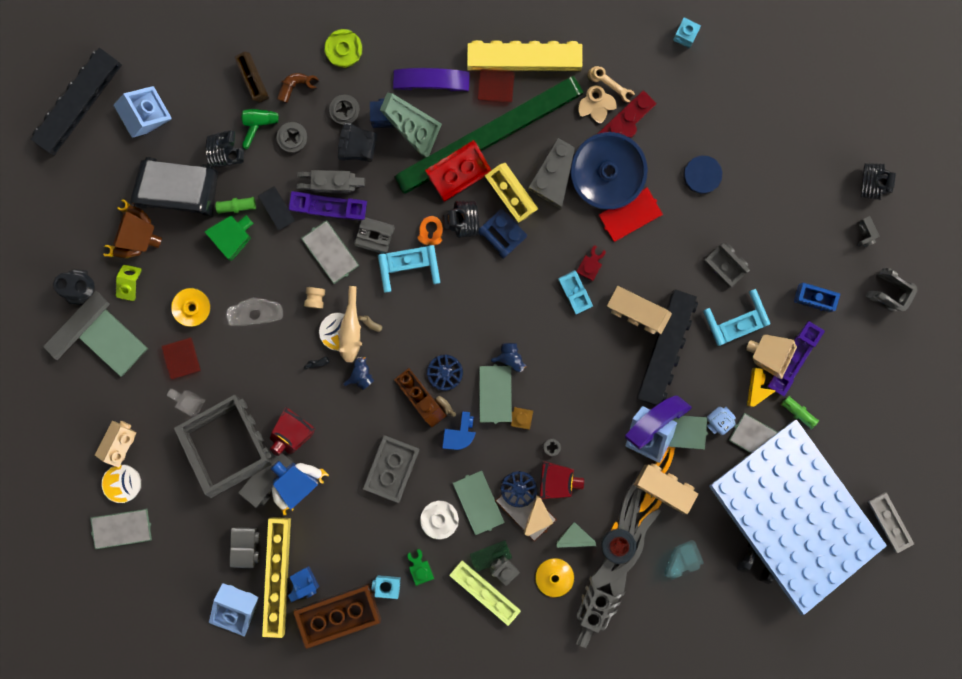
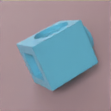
(686, 32)
(393, 581)

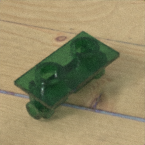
(483, 558)

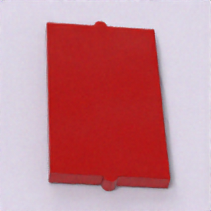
(631, 217)

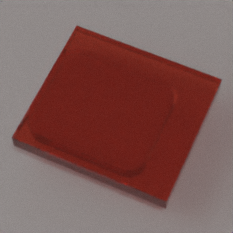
(496, 85)
(181, 358)

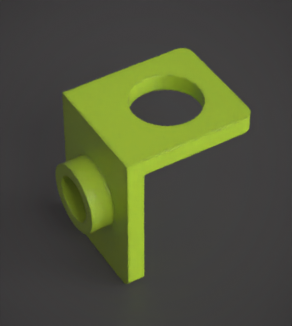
(127, 283)

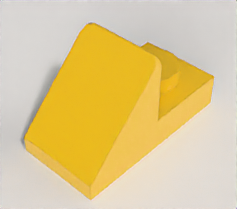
(756, 393)

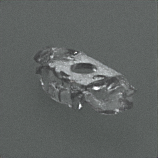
(269, 312)

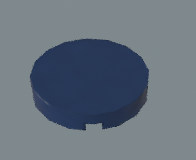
(703, 174)

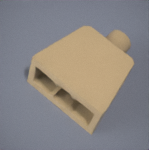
(773, 353)

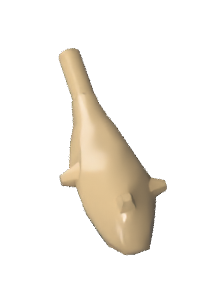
(350, 329)

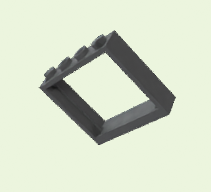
(184, 429)

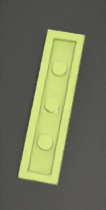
(485, 592)

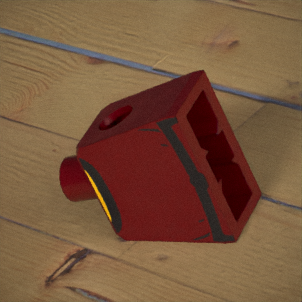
(290, 433)
(558, 481)

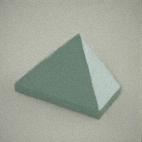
(575, 537)

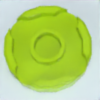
(343, 48)

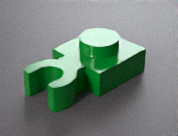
(420, 570)

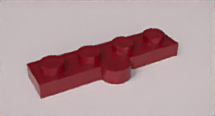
(625, 121)

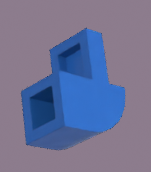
(459, 438)

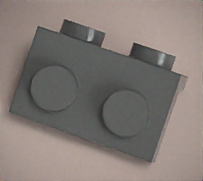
(727, 264)

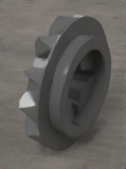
(349, 102)
(283, 136)

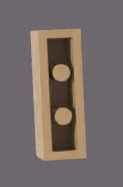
(639, 310)
(666, 488)

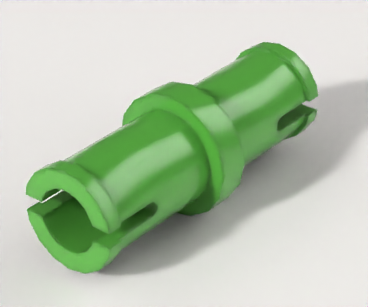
(235, 205)
(800, 412)

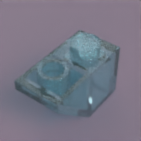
(683, 558)

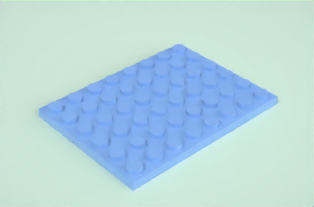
(798, 516)

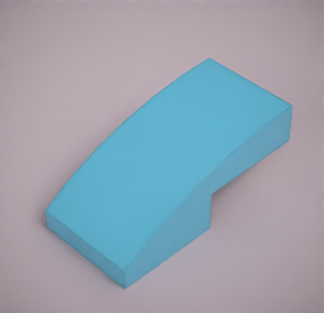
(575, 292)

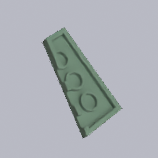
(412, 123)

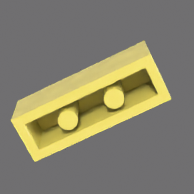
(511, 192)

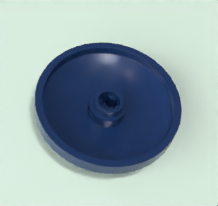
(609, 170)

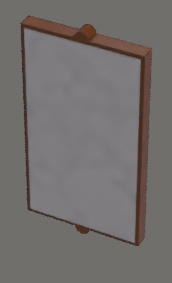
(521, 514)

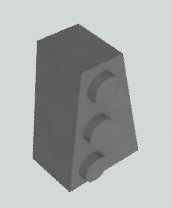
(553, 175)

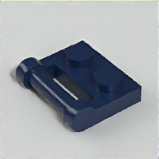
(507, 229)

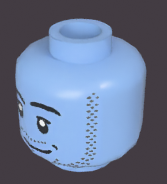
(721, 420)

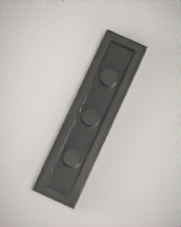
(76, 325)

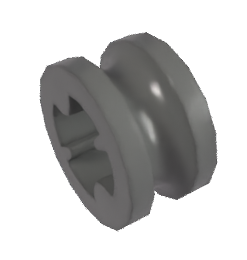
(556, 451)

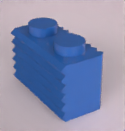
(816, 297)

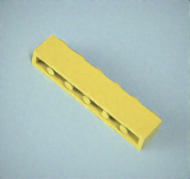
(525, 57)
(276, 577)

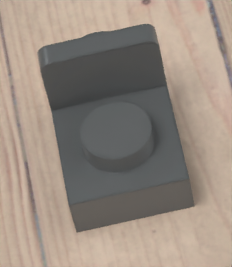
(869, 230)
(503, 570)

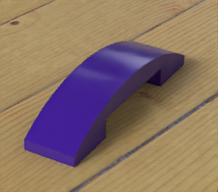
(431, 79)
(327, 206)
(805, 341)
(656, 419)

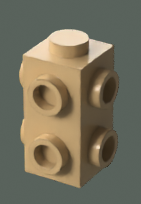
(116, 443)

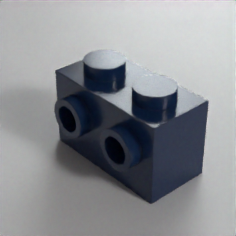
(377, 118)

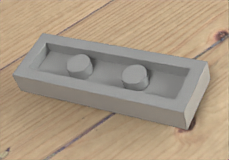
(890, 522)

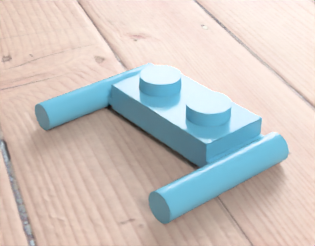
(408, 260)
(741, 325)

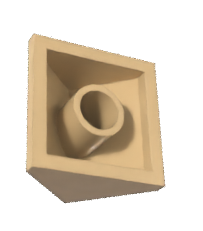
(537, 518)

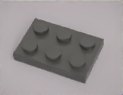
(391, 469)

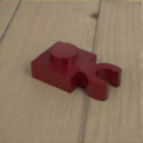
(591, 266)

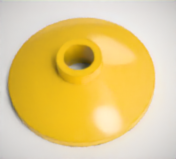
(181, 306)
(554, 567)

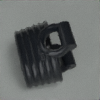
(220, 146)
(870, 183)
(468, 219)
(74, 286)

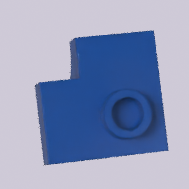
(303, 584)

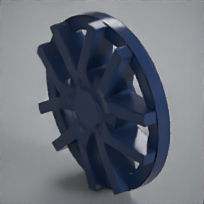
(445, 372)
(519, 489)

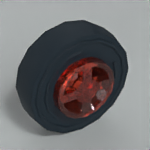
(624, 548)

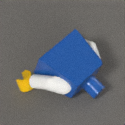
(294, 483)

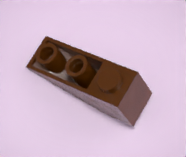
(420, 397)

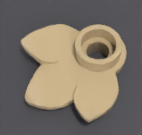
(596, 107)

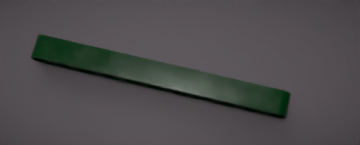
(495, 130)

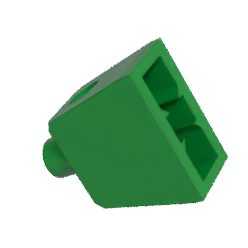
(230, 235)

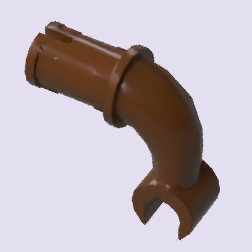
(290, 82)

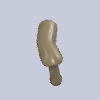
(369, 323)
(446, 406)

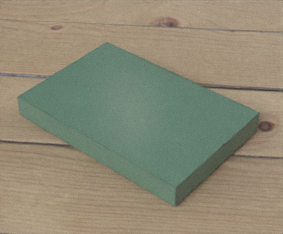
(113, 343)

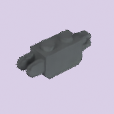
(330, 181)

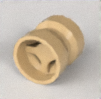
(314, 298)

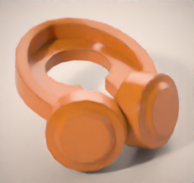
(423, 237)

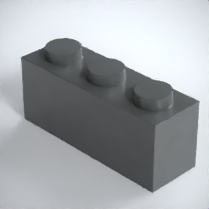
(261, 483)

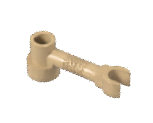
(607, 80)

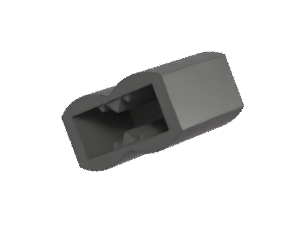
(243, 547)

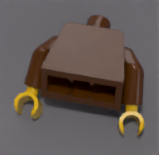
(133, 233)

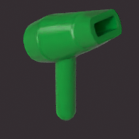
(256, 118)

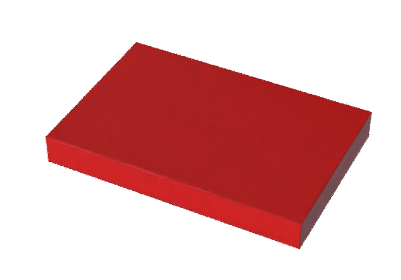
(458, 170)

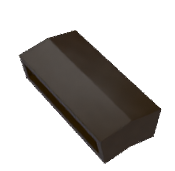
(254, 76)

